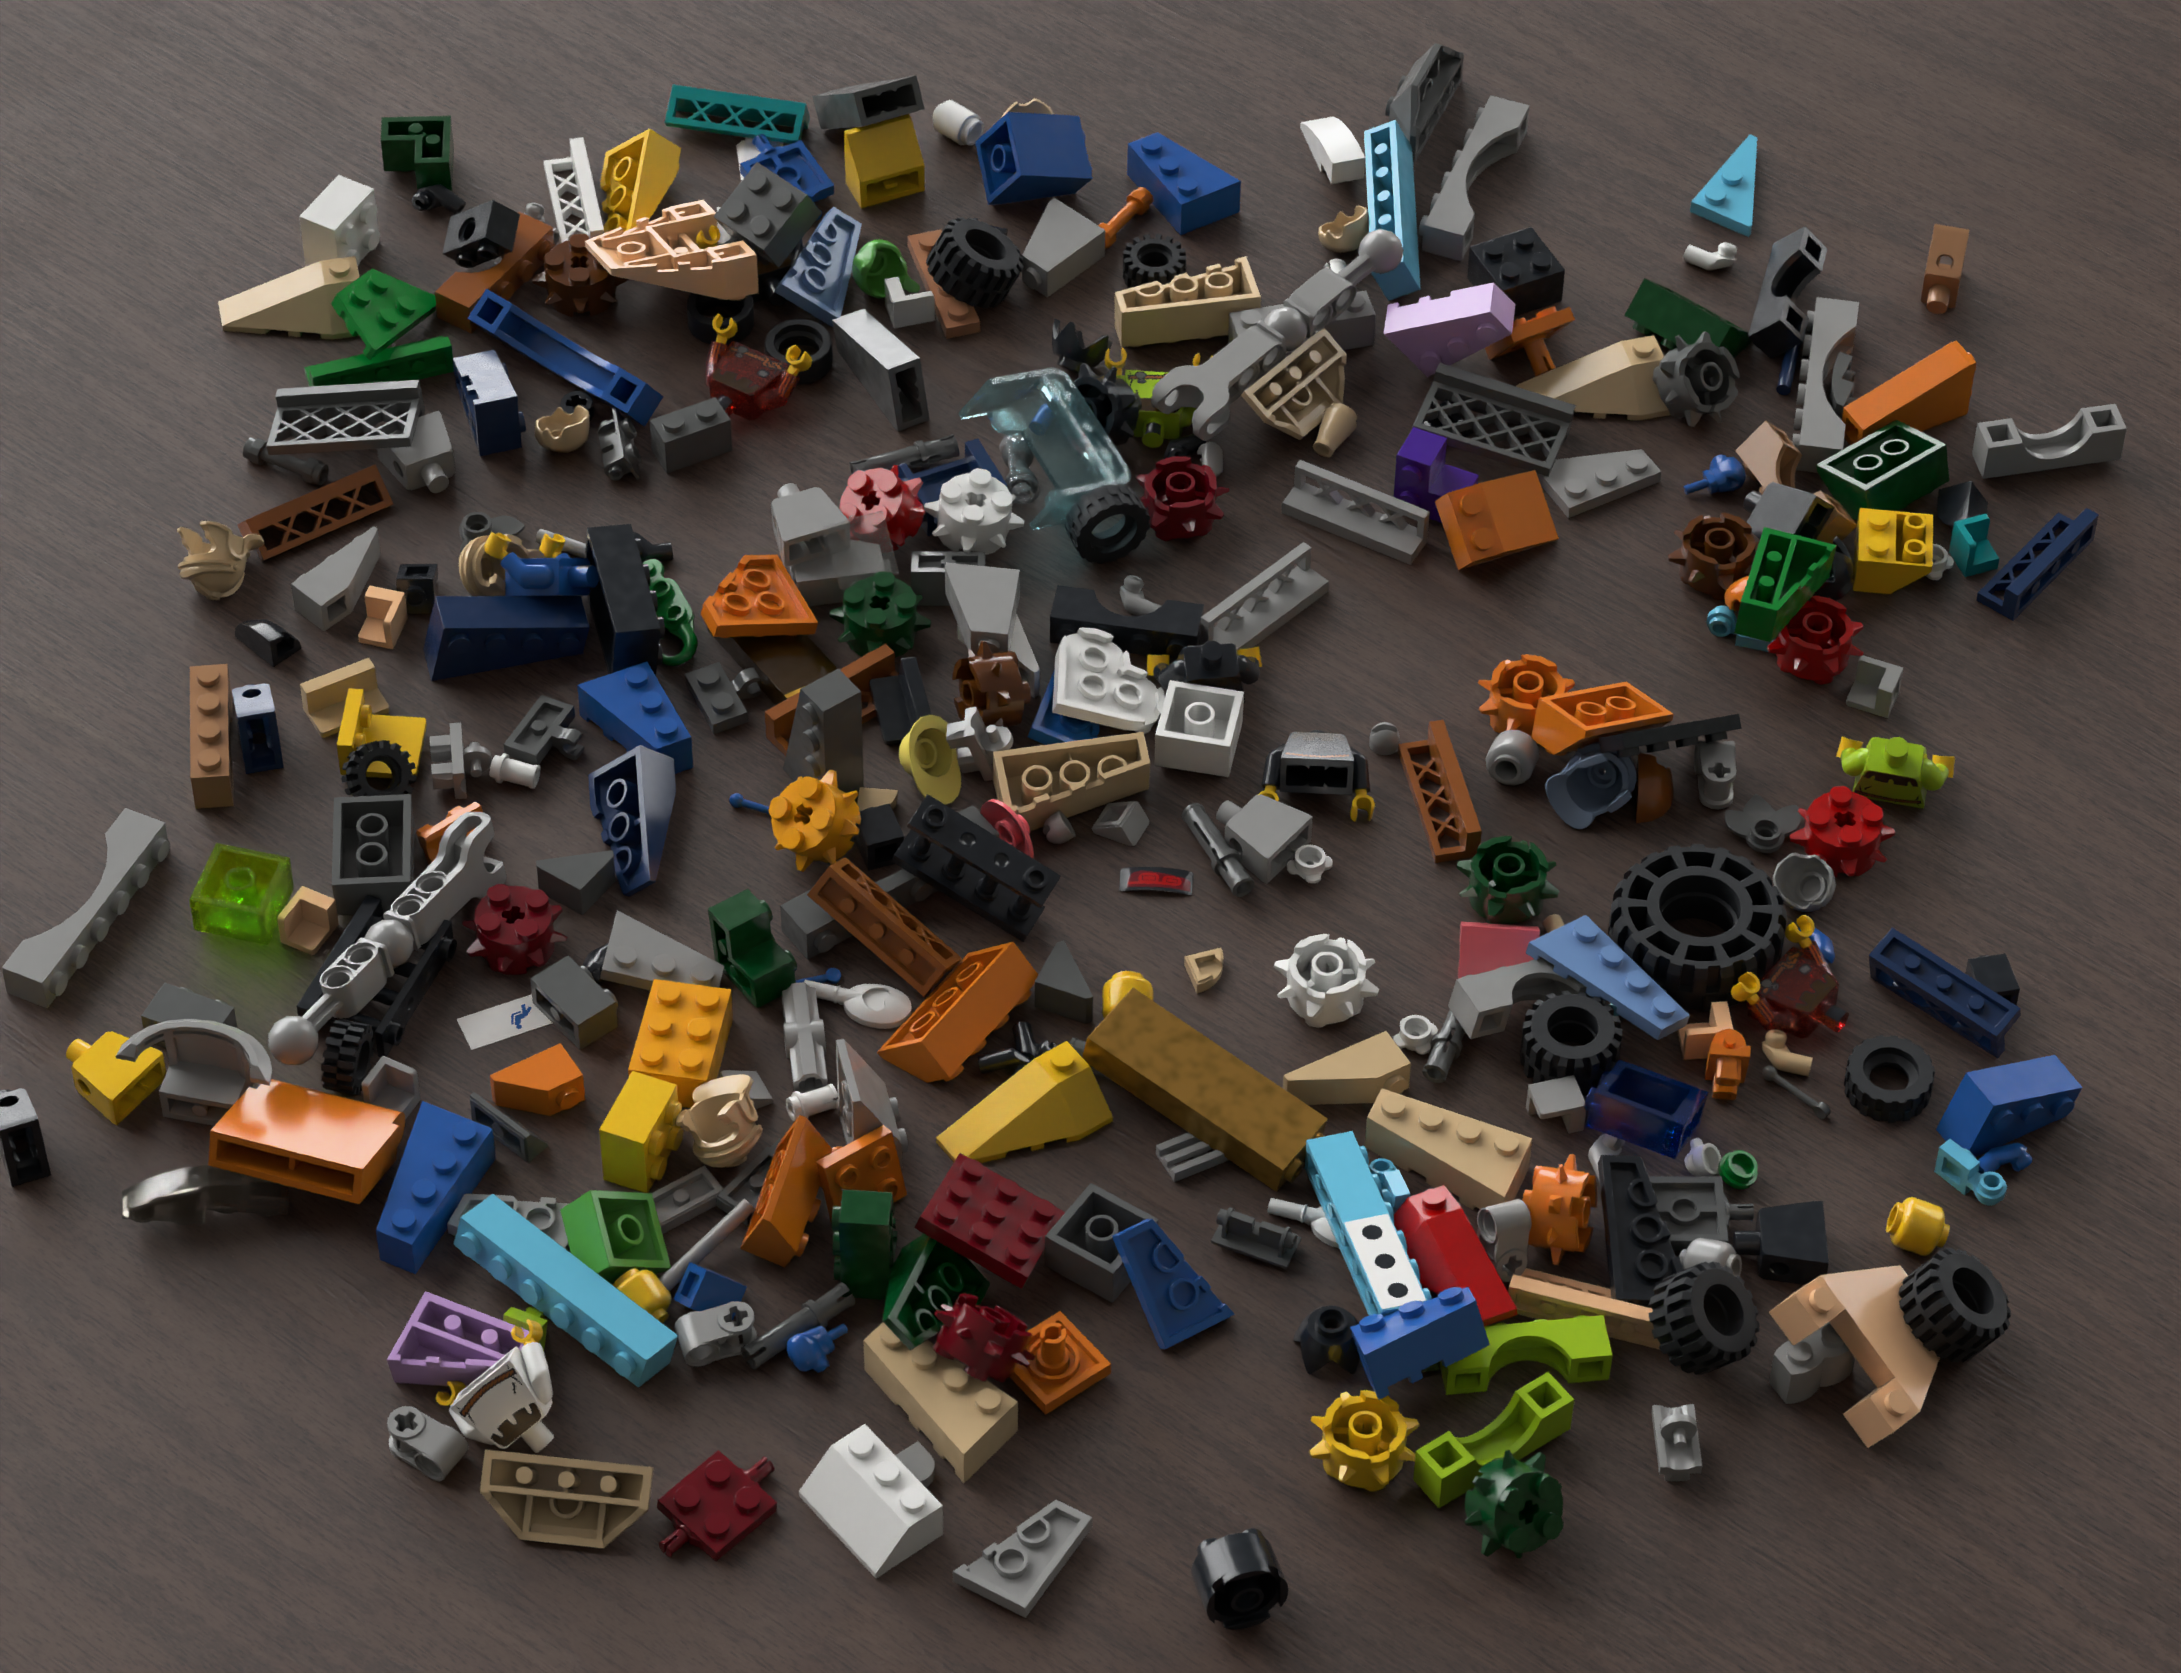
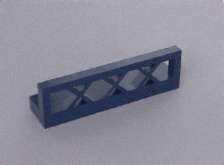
(2040, 571)
(1943, 991)

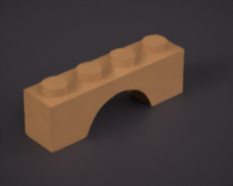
(1774, 458)
(210, 736)

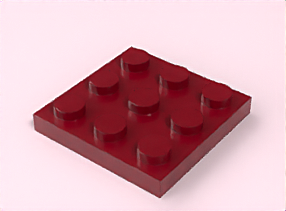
(989, 1220)

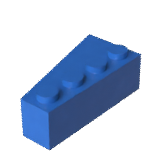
(439, 1166)

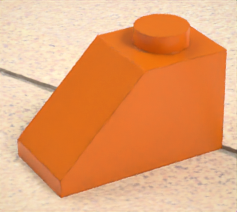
(540, 1083)

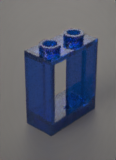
(1645, 1108)

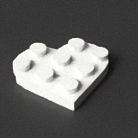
(1101, 685)

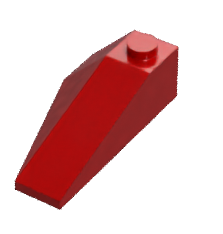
(1451, 1252)

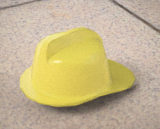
(930, 760)

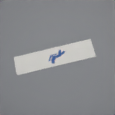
(502, 1022)

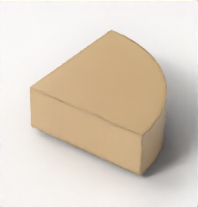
(876, 797)
(1204, 968)

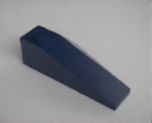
(634, 807)

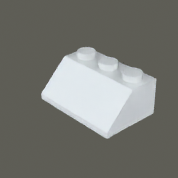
(872, 1502)

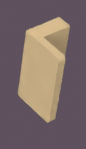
(326, 695)

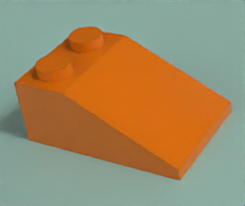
(1496, 519)

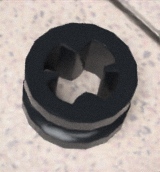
(577, 398)

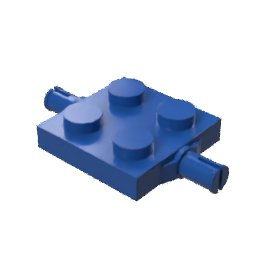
(794, 165)

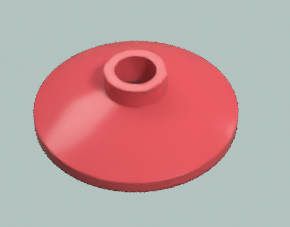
(1010, 826)

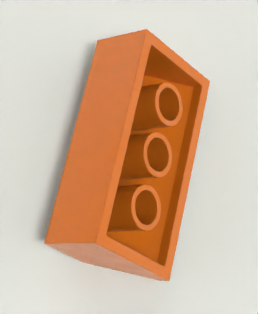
(961, 1013)

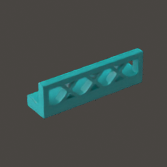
(736, 108)

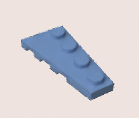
(823, 267)
(1610, 974)

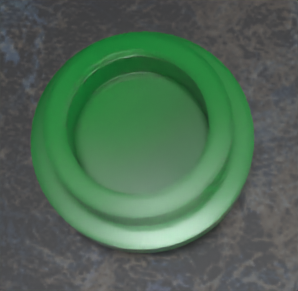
(1738, 1169)

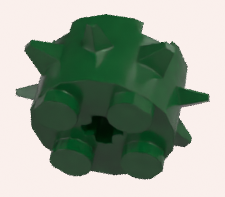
(880, 613)
(1507, 880)
(1515, 1505)

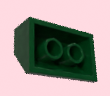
(1671, 314)
(1886, 469)

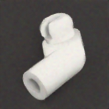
(1712, 260)

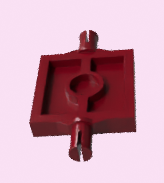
(716, 1506)

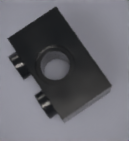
(481, 234)

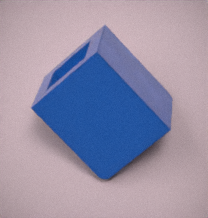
(706, 1289)

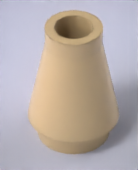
(1335, 428)

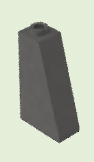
(868, 103)
(883, 367)

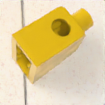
(111, 1083)

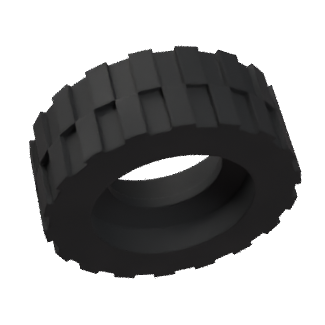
(1095, 508)
(1883, 1103)

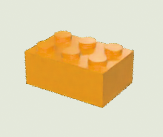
(683, 1035)

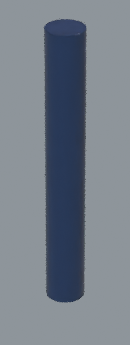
(1788, 370)

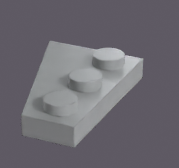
(1029, 1560)

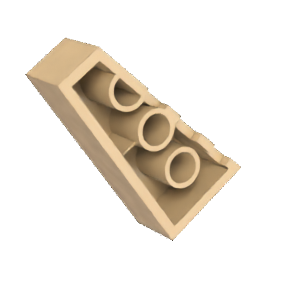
(1185, 306)
(1070, 775)
(1449, 1149)
(955, 1411)

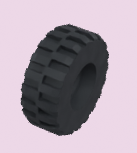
(1706, 887)

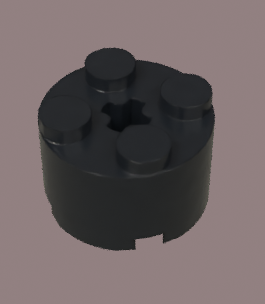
(1239, 1579)

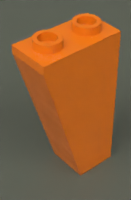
(1919, 396)

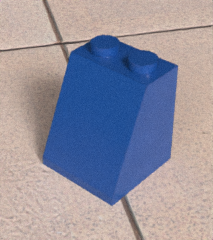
(1033, 157)

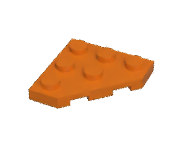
(758, 602)

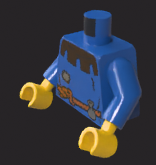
(543, 576)

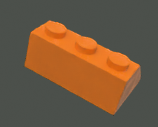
(1583, 716)
(788, 1196)

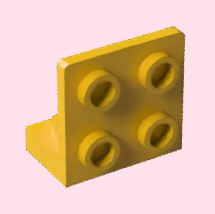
(362, 727)

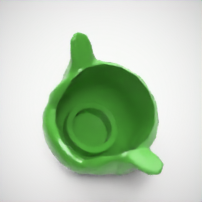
(878, 262)

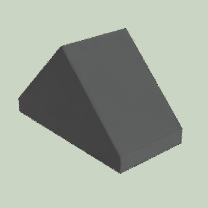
(577, 879)
(1062, 987)

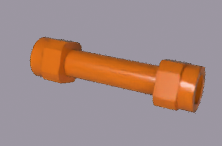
(1137, 203)

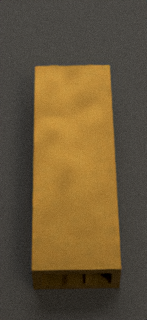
(1204, 1089)

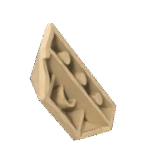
(1301, 386)
(565, 1497)

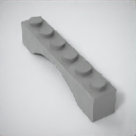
(1496, 134)
(1820, 428)
(47, 961)

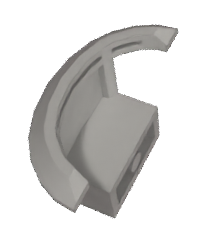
(206, 1066)

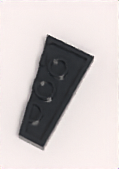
(1659, 738)
(1634, 1233)

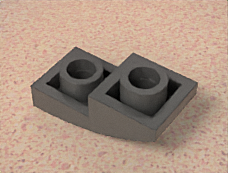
(1842, 384)

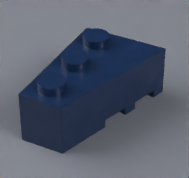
(489, 402)

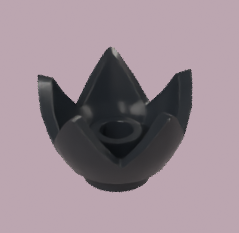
(1071, 348)
(1840, 576)
(1323, 1344)

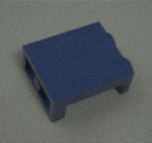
(935, 477)

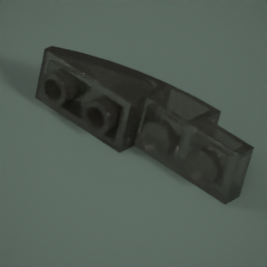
(188, 1192)

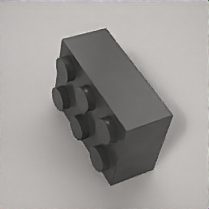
(372, 850)

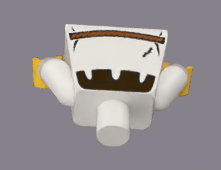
(507, 1397)

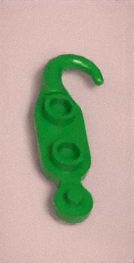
(675, 611)

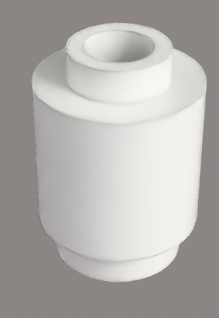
(957, 123)

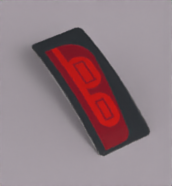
(1156, 879)

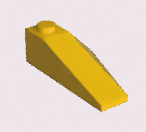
(637, 178)
(1039, 1104)

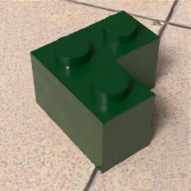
(420, 146)
(748, 948)

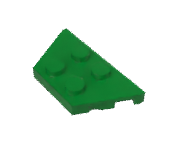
(382, 309)

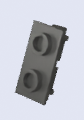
(618, 447)
(1255, 1239)

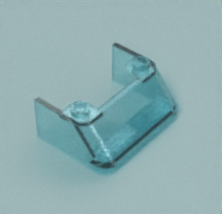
(1059, 432)

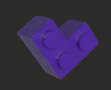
(1422, 472)

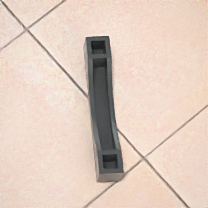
(817, 932)

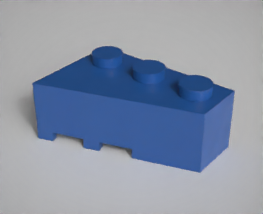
(1181, 183)
(636, 712)
(2008, 1103)
(1418, 1337)

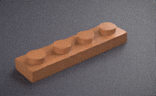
(954, 316)

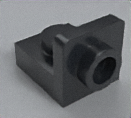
(419, 586)

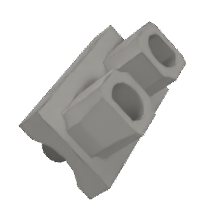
(980, 743)
(472, 759)
(1676, 1441)

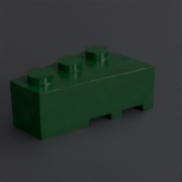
(864, 1242)

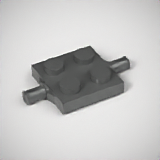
(1696, 1208)

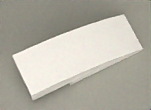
(1334, 149)

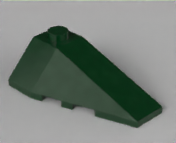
(920, 1282)

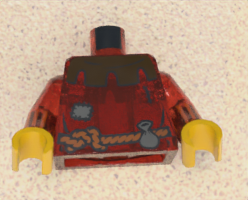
(746, 379)
(1796, 991)

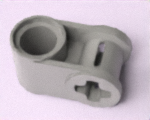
(1715, 772)
(1505, 1236)
(712, 1333)
(424, 1442)

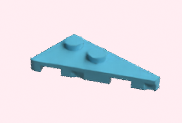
(1730, 192)

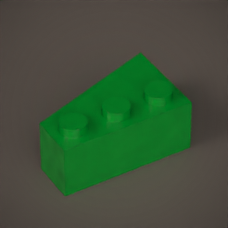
(1781, 581)

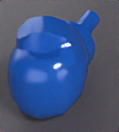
(1724, 475)
(811, 1347)

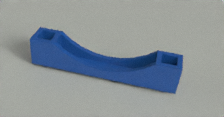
(565, 358)

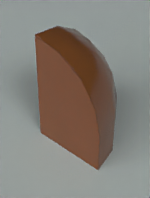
(1652, 788)

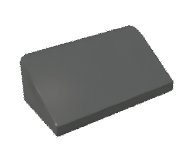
(506, 1128)

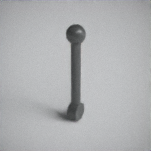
(1820, 1109)

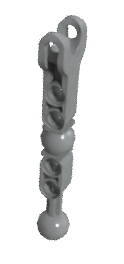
(1260, 348)
(414, 918)

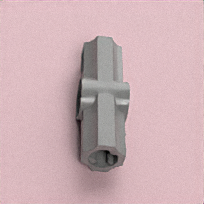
(804, 1037)

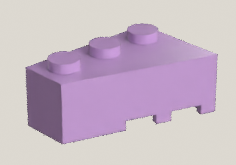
(1450, 326)
(448, 1343)

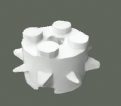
(974, 513)
(1326, 980)

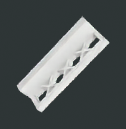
(583, 189)

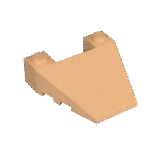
(668, 256)
(1871, 1324)

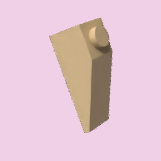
(1352, 1074)

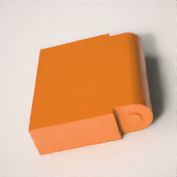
(307, 1140)

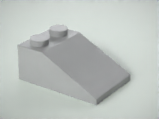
(864, 1099)

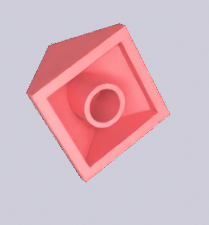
(1492, 946)

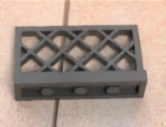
(1499, 404)
(335, 405)

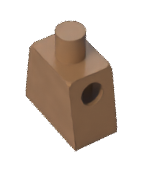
(1943, 280)

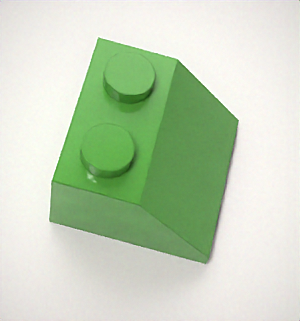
(615, 1233)

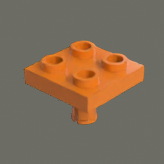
(1531, 337)
(862, 1165)
(1062, 1364)

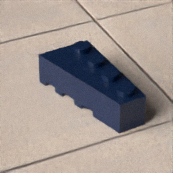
(501, 632)

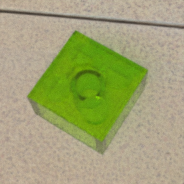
(241, 893)

